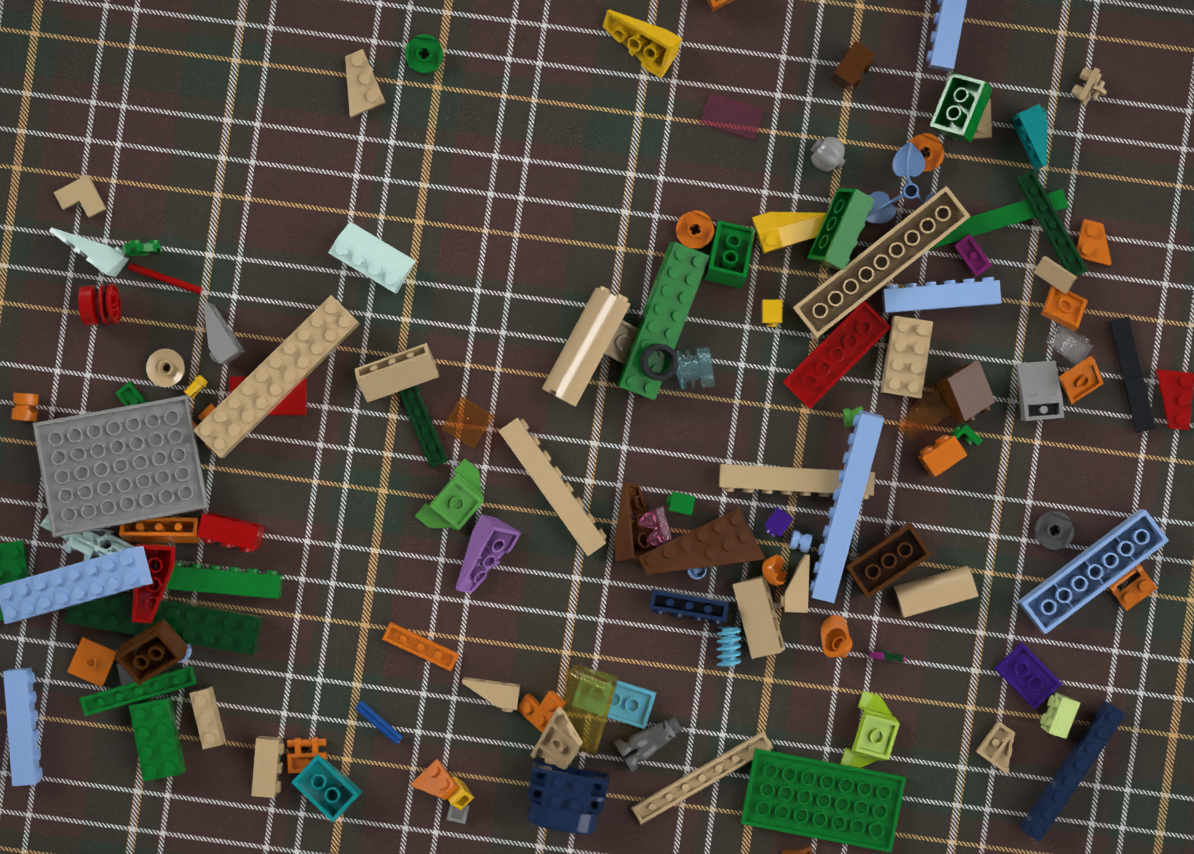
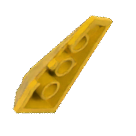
(649, 43)

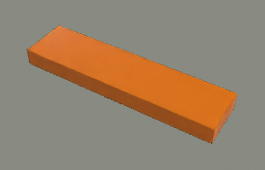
(420, 646)

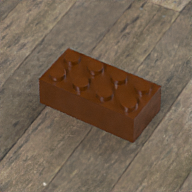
(887, 560)

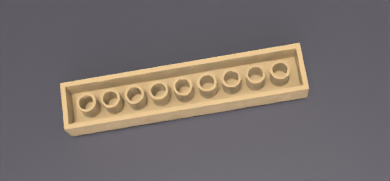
(881, 262)
(276, 377)

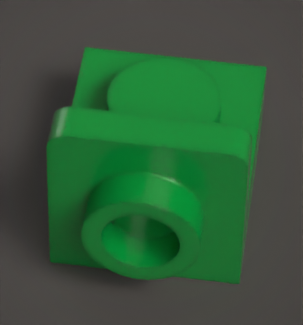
(970, 436)

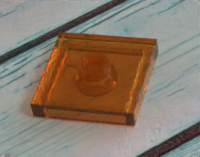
(468, 422)

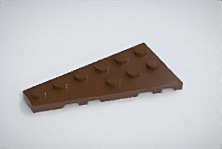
(711, 545)

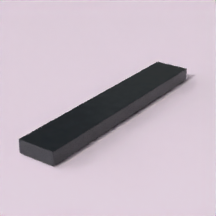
(1132, 374)

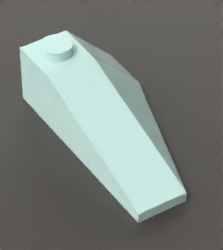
(103, 257)

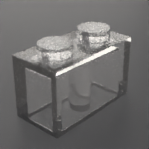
(1069, 344)

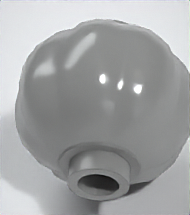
(828, 154)

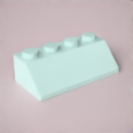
(372, 257)

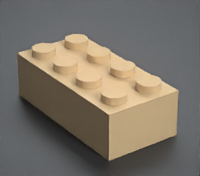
(906, 357)

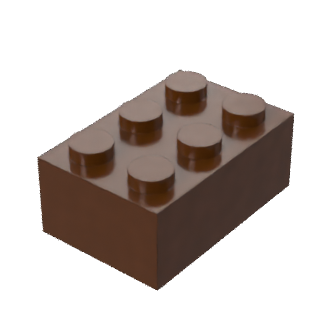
(151, 652)

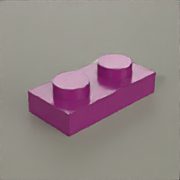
(973, 255)

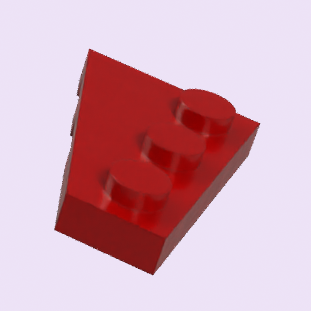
(1177, 397)

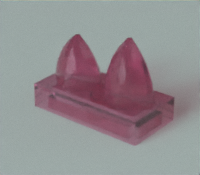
(656, 519)

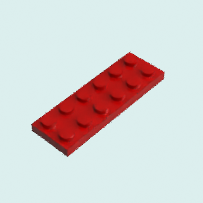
(836, 354)

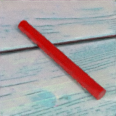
(165, 278)

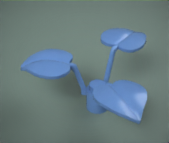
(906, 163)

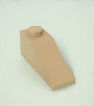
(797, 590)
(498, 693)

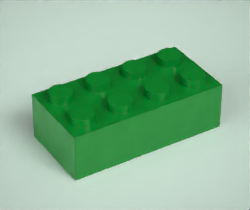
(841, 228)
(157, 738)

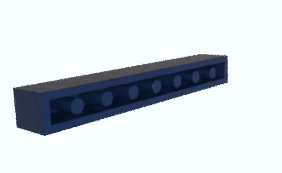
(1072, 771)

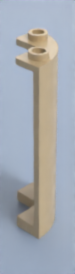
(586, 345)

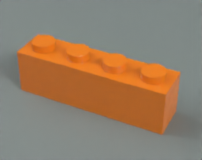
(162, 530)

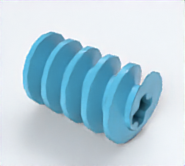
(728, 646)

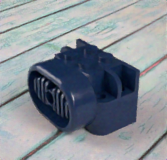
(566, 798)

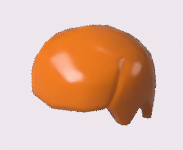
(772, 570)

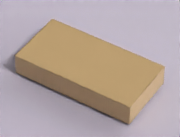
(1055, 274)

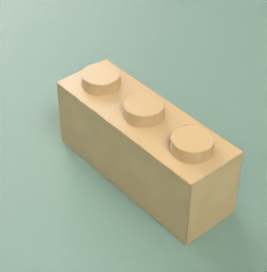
(207, 717)
(267, 766)

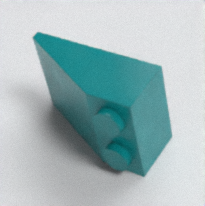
(1032, 130)
(327, 788)

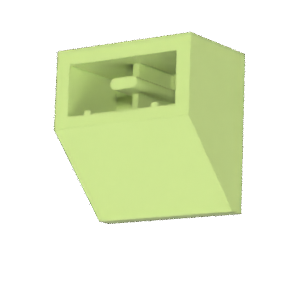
(1059, 715)

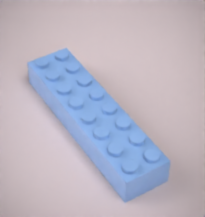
(1093, 571)
(74, 584)

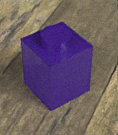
(777, 522)

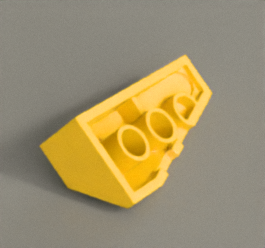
(785, 229)

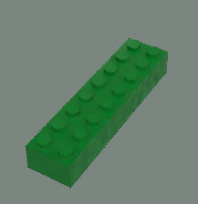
(663, 317)

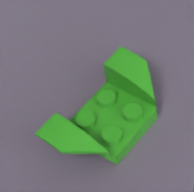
(456, 500)

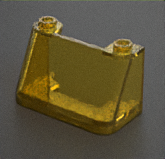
(588, 703)

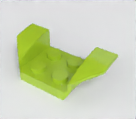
(874, 735)

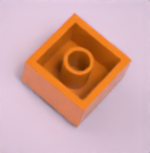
(941, 455)

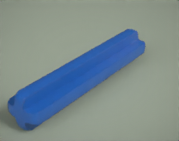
(378, 722)

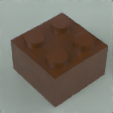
(855, 62)

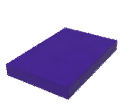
(1028, 676)

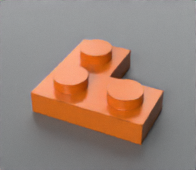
(540, 713)

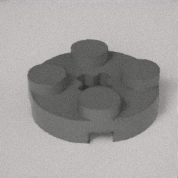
(1063, 524)

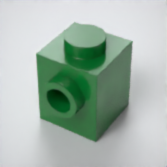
(680, 503)

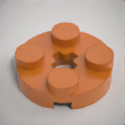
(934, 148)
(689, 220)

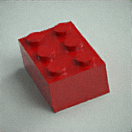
(230, 532)

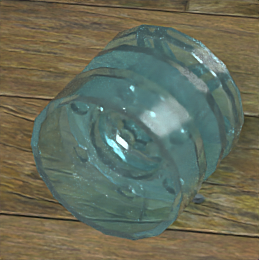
(695, 368)

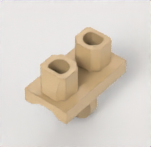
(1084, 93)

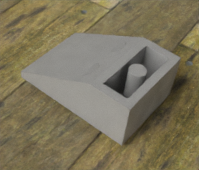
(1039, 391)

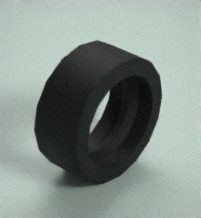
(673, 362)

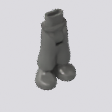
(647, 742)

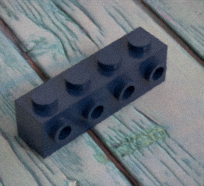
(687, 604)

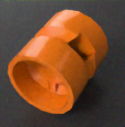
(25, 406)

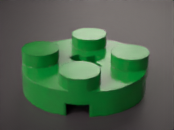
(415, 61)
(136, 248)

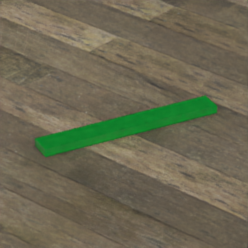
(999, 218)

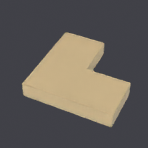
(83, 192)

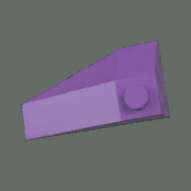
(486, 546)

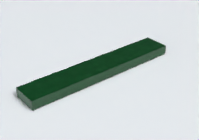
(1051, 223)
(423, 426)

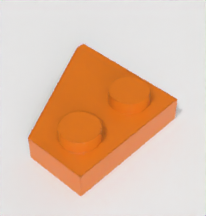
(1093, 243)
(436, 781)

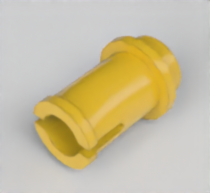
(195, 386)

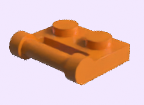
(1135, 590)

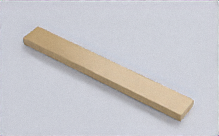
(700, 778)

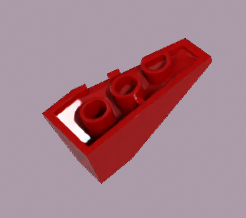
(147, 598)

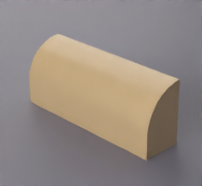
(396, 372)
(935, 591)
(758, 617)

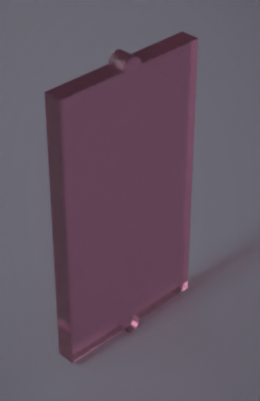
(731, 116)

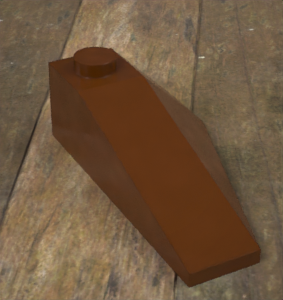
(630, 537)

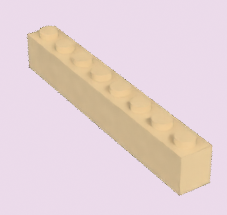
(784, 479)
(552, 486)

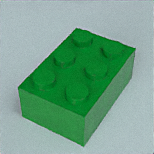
(961, 107)

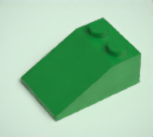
(730, 254)

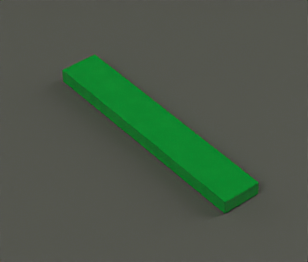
(133, 692)

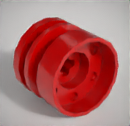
(98, 305)

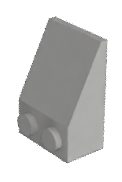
(221, 340)

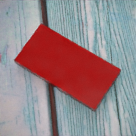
(293, 404)

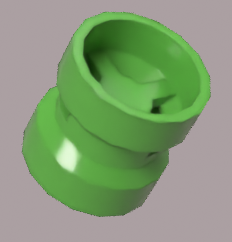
(848, 415)

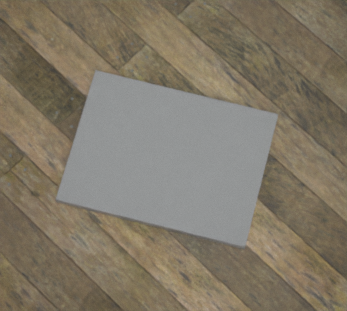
(120, 466)

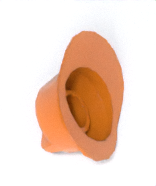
(835, 637)

